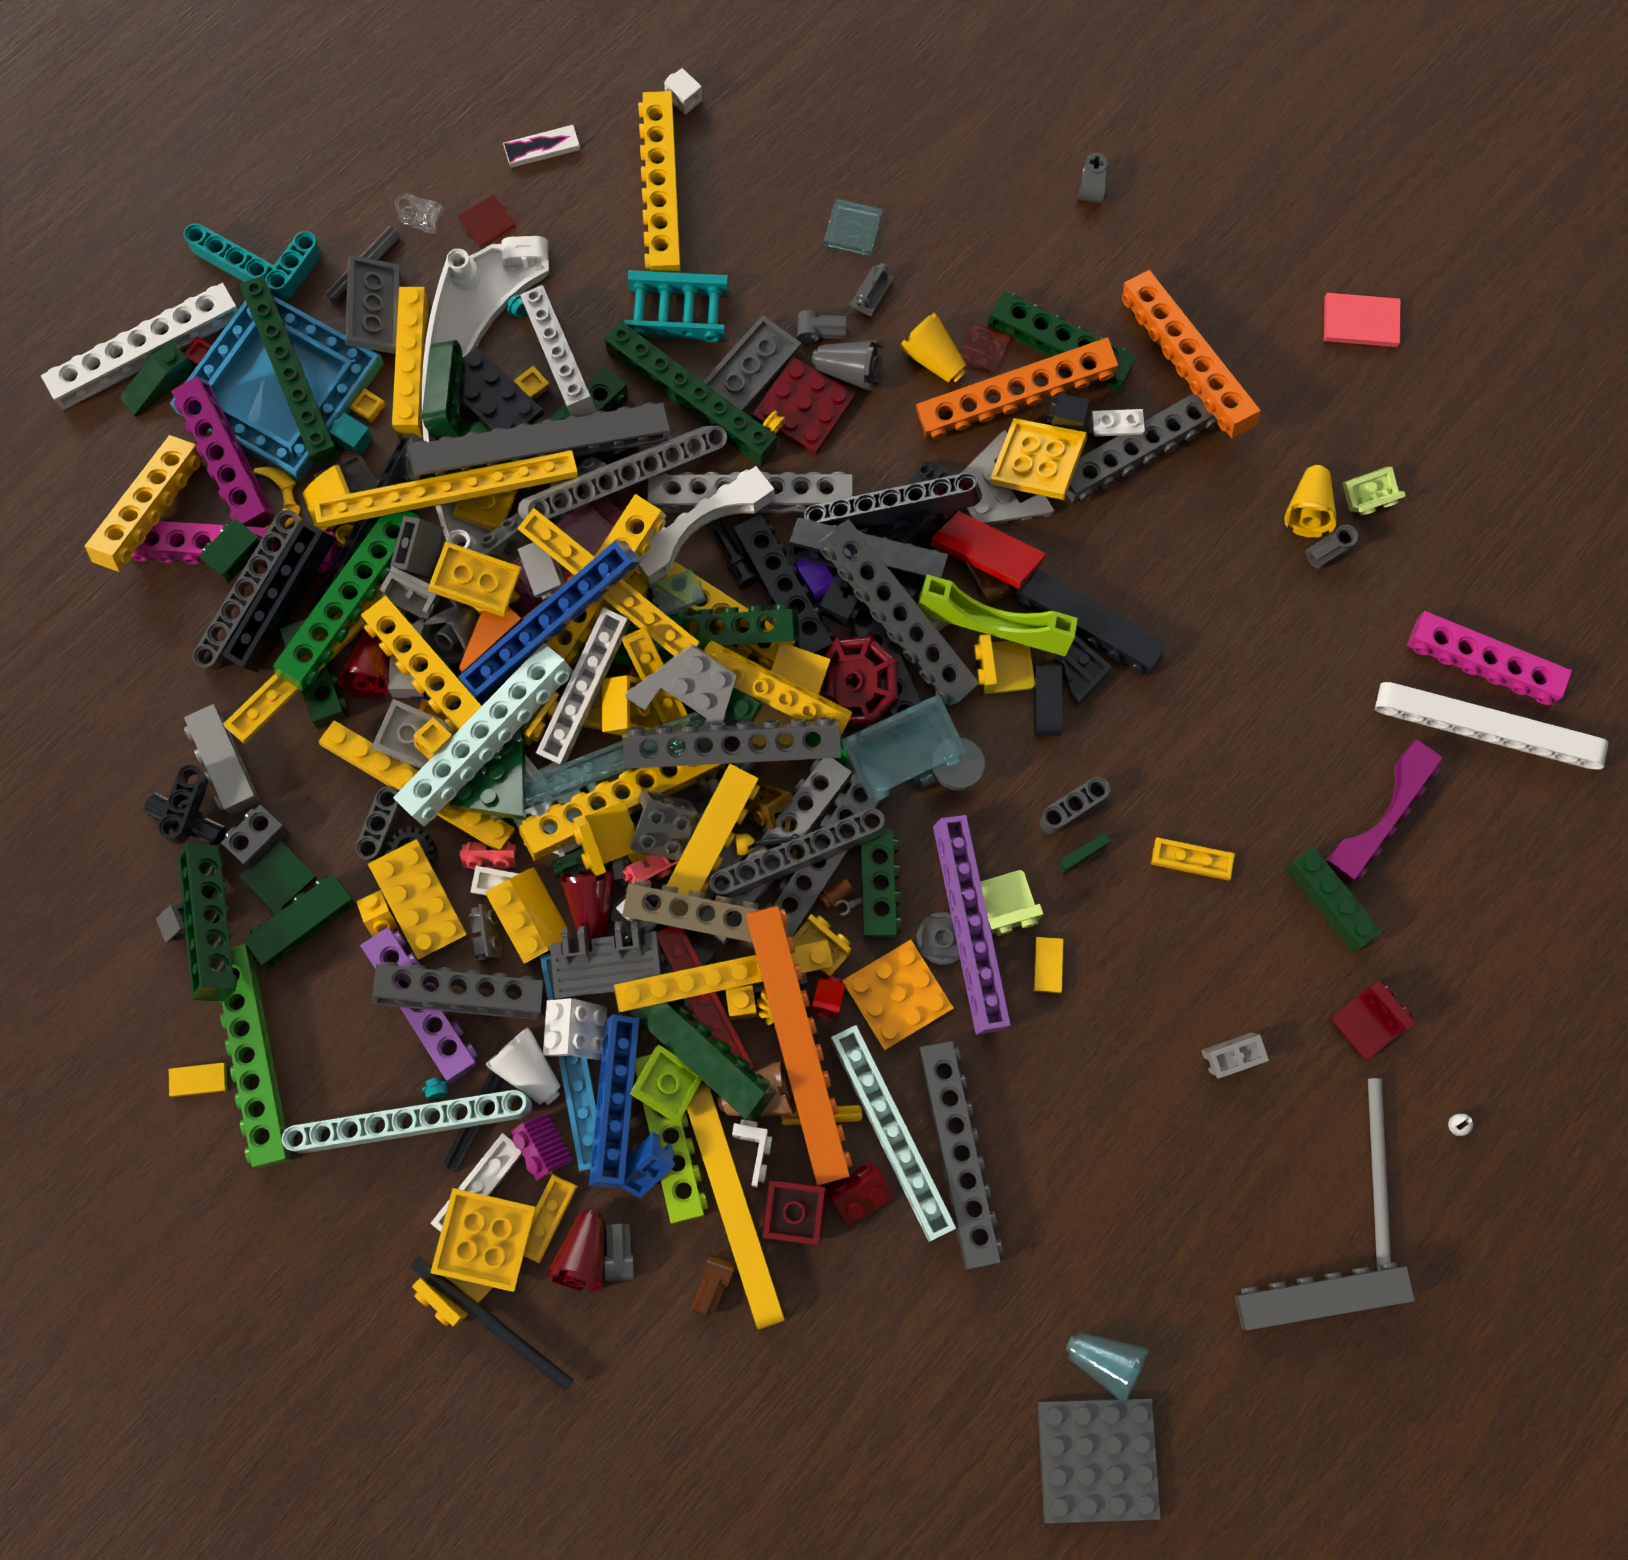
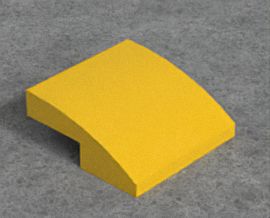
(327, 485)

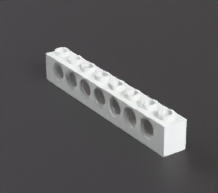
(134, 357)

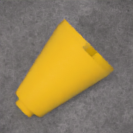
(934, 349)
(1313, 504)

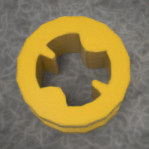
(774, 422)

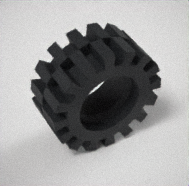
(410, 835)

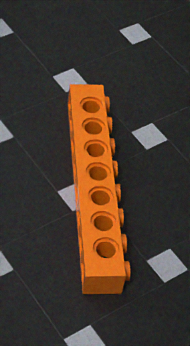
(1098, 353)
(1190, 354)

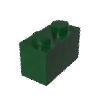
(230, 550)

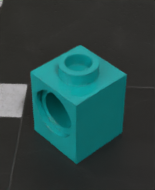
(350, 434)

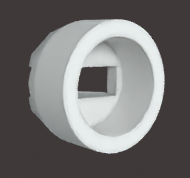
(1456, 1120)

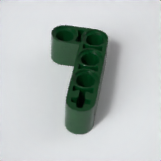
(442, 391)

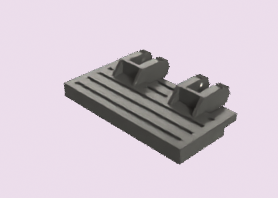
(606, 964)

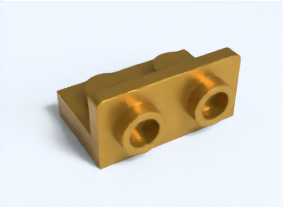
(765, 804)

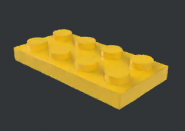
(417, 899)

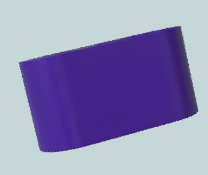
(815, 577)

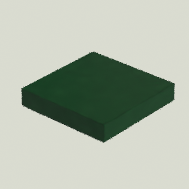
(278, 876)

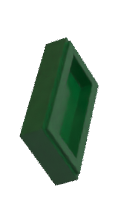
(1083, 853)

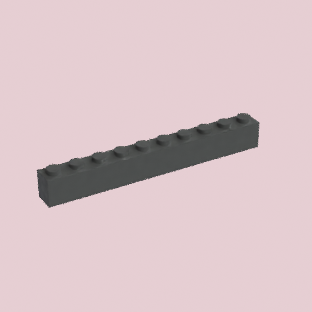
(581, 434)

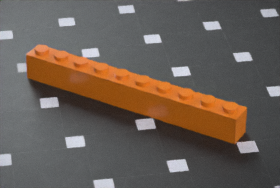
(797, 1044)

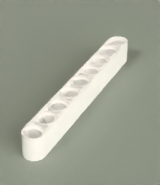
(1491, 726)

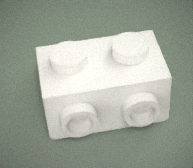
(1116, 422)

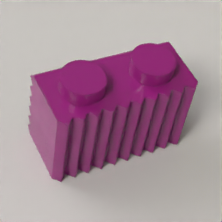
(541, 1146)

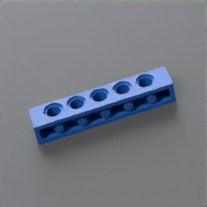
(614, 1102)

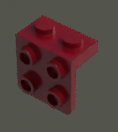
(1372, 1019)

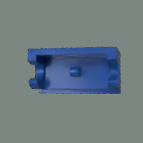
(647, 1165)

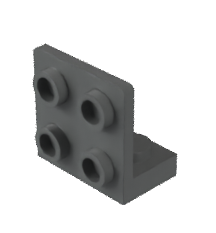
(663, 825)

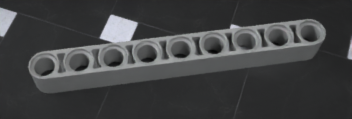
(635, 472)

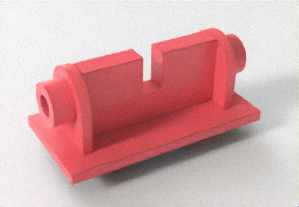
(476, 854)
(657, 867)

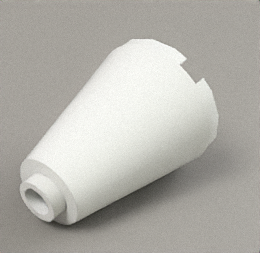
(526, 1068)

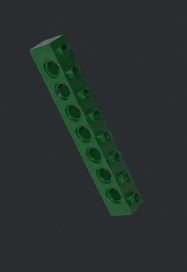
(289, 372)
(690, 393)

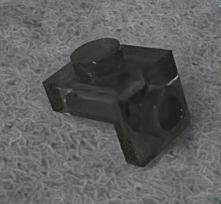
(708, 784)

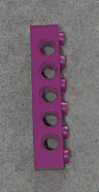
(187, 399)

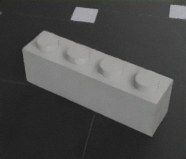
(221, 760)

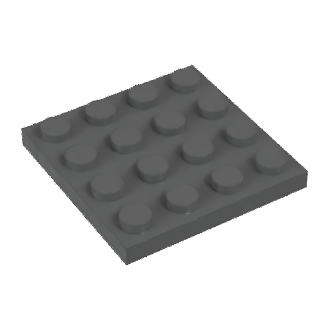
(1098, 1461)

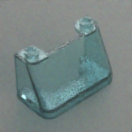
(903, 747)

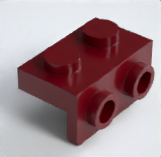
(860, 1193)

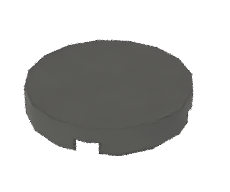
(964, 773)
(936, 945)

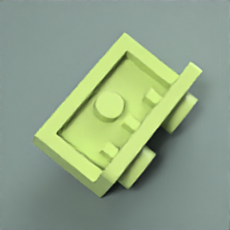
(1372, 491)

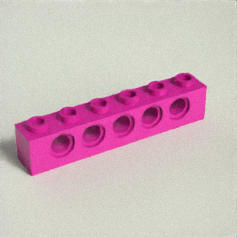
(1552, 676)

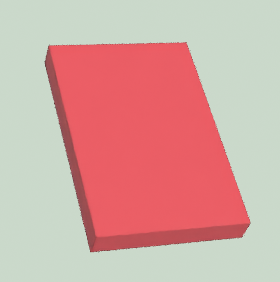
(1362, 319)

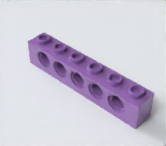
(452, 1066)

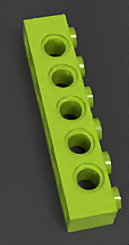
(678, 1209)

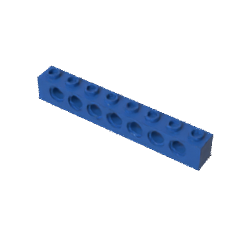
(549, 618)

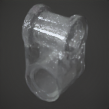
(423, 213)

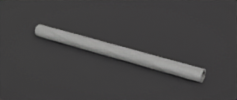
(1379, 1173)

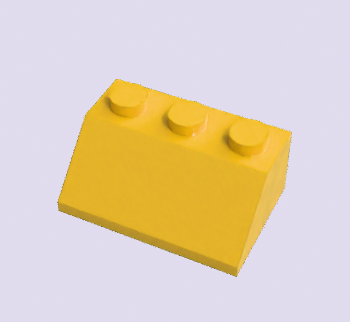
(527, 914)

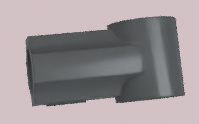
(814, 326)
(1331, 546)
(619, 1261)

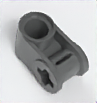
(1093, 179)

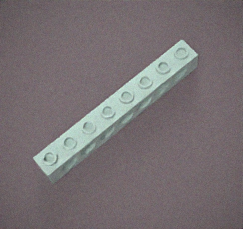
(483, 734)
(892, 1133)

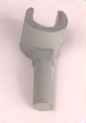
(850, 905)

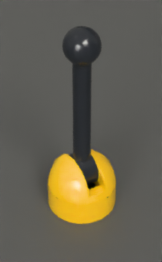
(746, 843)

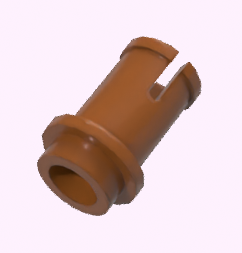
(835, 893)

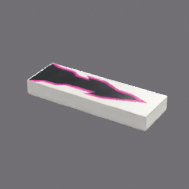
(541, 146)

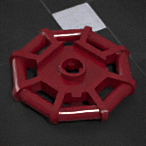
(869, 676)

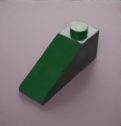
(156, 378)

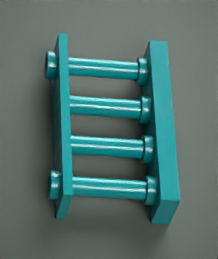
(677, 283)

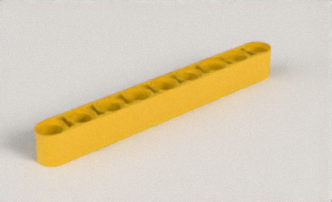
(734, 1209)

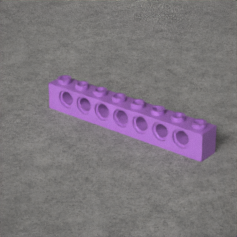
(971, 925)

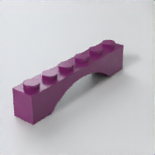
(1411, 772)

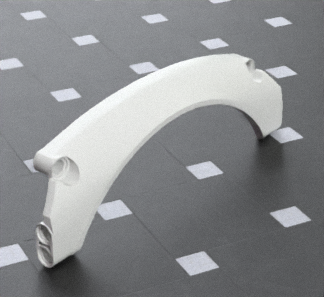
(464, 310)

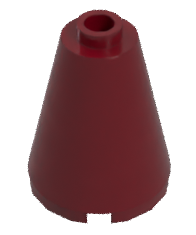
(366, 668)
(589, 900)
(581, 1254)

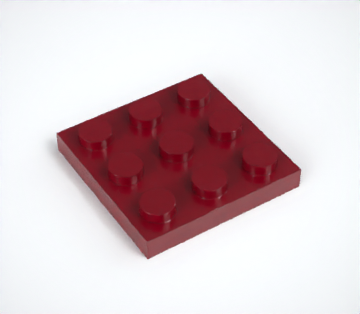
(808, 402)

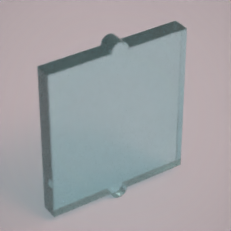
(677, 592)

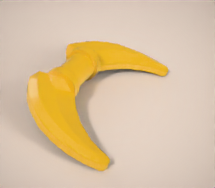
(286, 486)

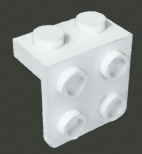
(574, 1028)
(749, 1131)

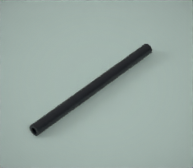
(492, 1324)

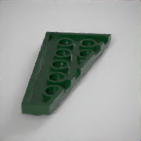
(500, 782)

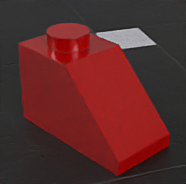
(828, 997)

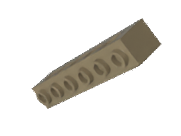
(635, 908)

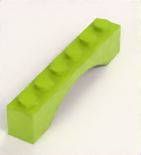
(1044, 631)

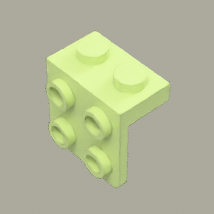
(1009, 903)

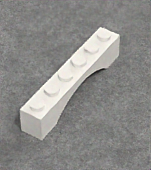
(744, 495)

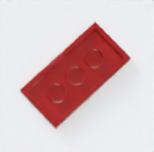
(988, 549)

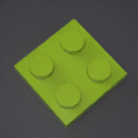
(666, 1084)

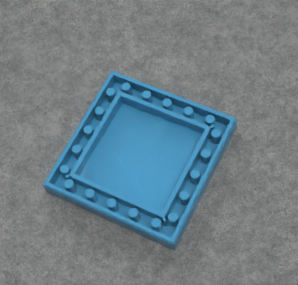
(253, 397)

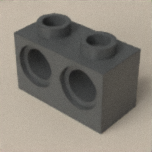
(258, 840)

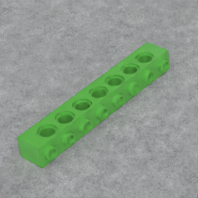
(262, 1066)

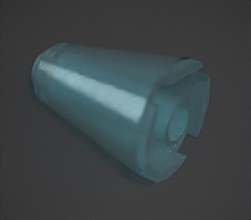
(1108, 1362)

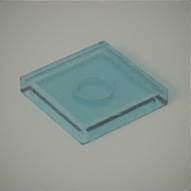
(853, 227)

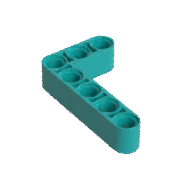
(252, 265)

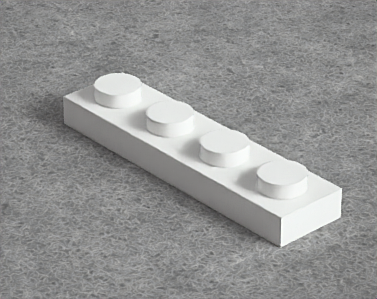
(487, 1173)

